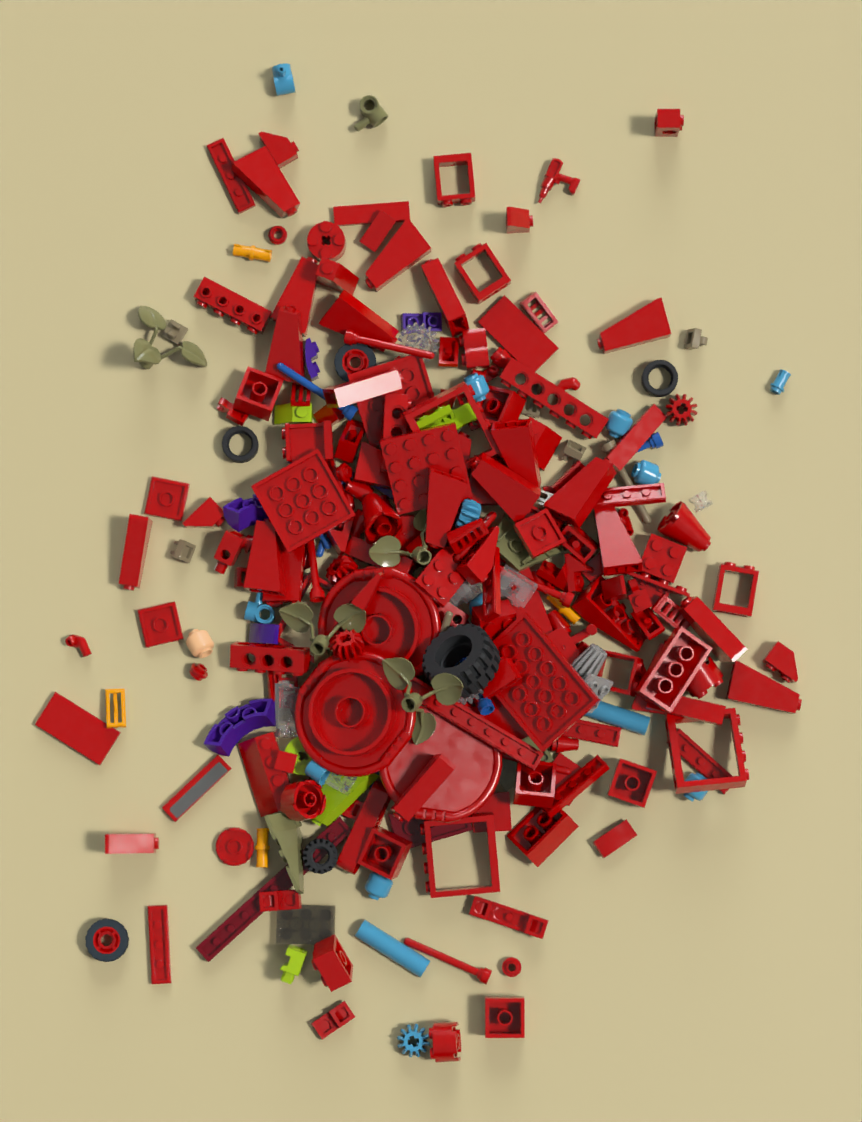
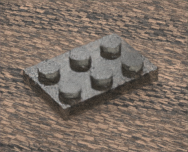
(305, 924)

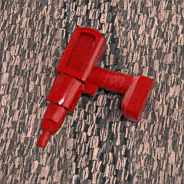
(553, 176)

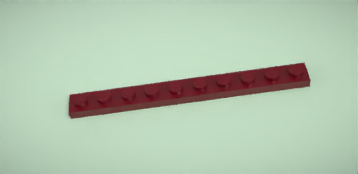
(251, 908)

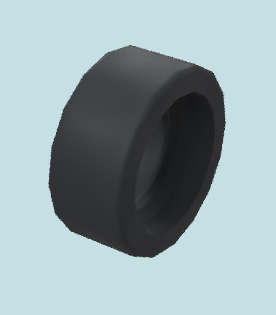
(659, 364)
(236, 430)

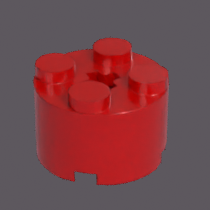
(325, 231)
(707, 676)
(302, 800)
(445, 1042)

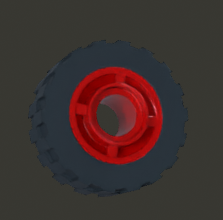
(347, 353)
(119, 940)

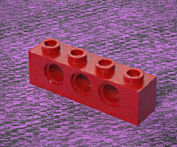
(391, 403)
(299, 657)

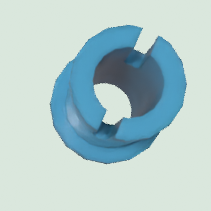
(780, 381)

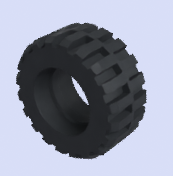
(457, 644)

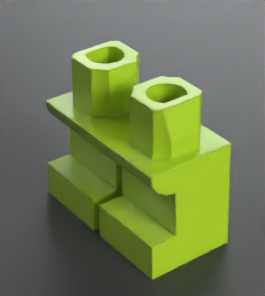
(295, 964)

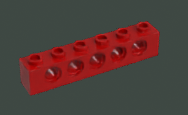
(597, 420)

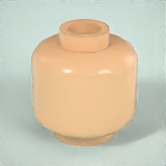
(200, 643)

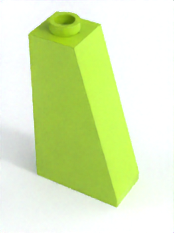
(338, 802)

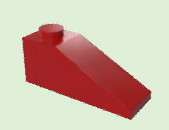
(480, 558)

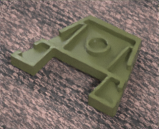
(514, 551)

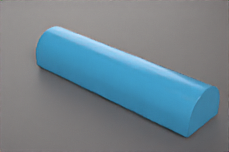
(620, 717)
(392, 948)

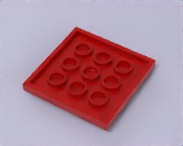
(415, 385)
(412, 455)
(303, 500)

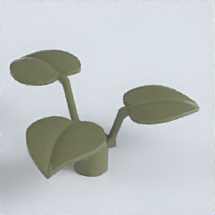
(149, 355)
(387, 548)
(298, 618)
(445, 685)

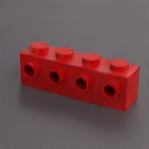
(232, 305)

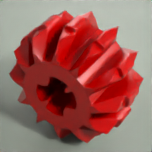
(686, 414)
(340, 567)
(347, 645)

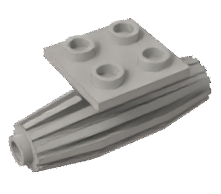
(588, 666)

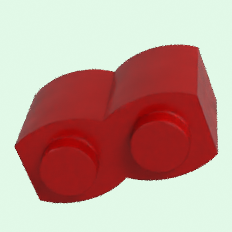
(475, 349)

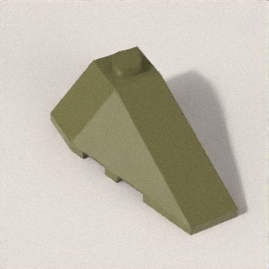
(289, 837)

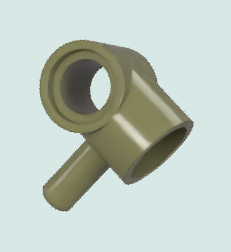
(374, 117)

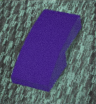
(431, 319)
(311, 351)
(263, 633)

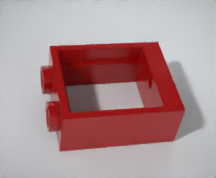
(454, 160)
(491, 289)
(731, 609)
(638, 668)

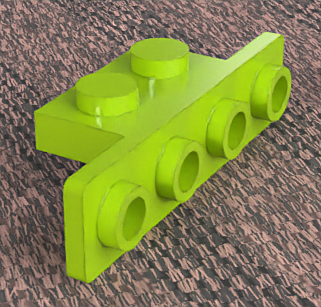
(445, 415)

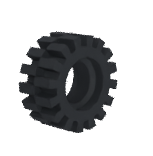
(308, 856)

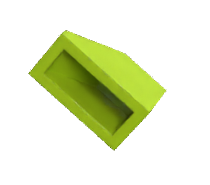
(293, 414)

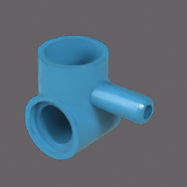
(283, 79)
(254, 609)
(316, 773)

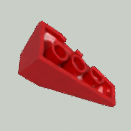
(608, 615)

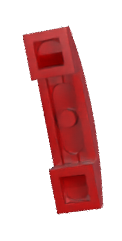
(508, 917)

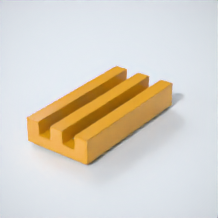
(115, 724)

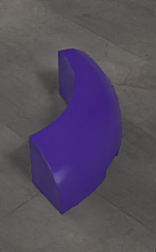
(244, 513)
(238, 723)

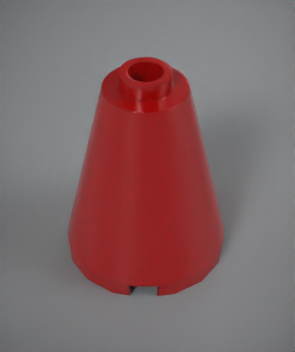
(379, 518)
(684, 528)

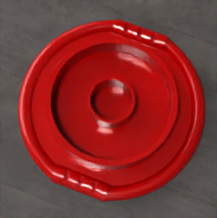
(398, 620)
(352, 716)
(465, 788)

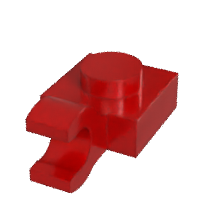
(232, 414)
(639, 598)

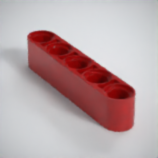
(368, 818)

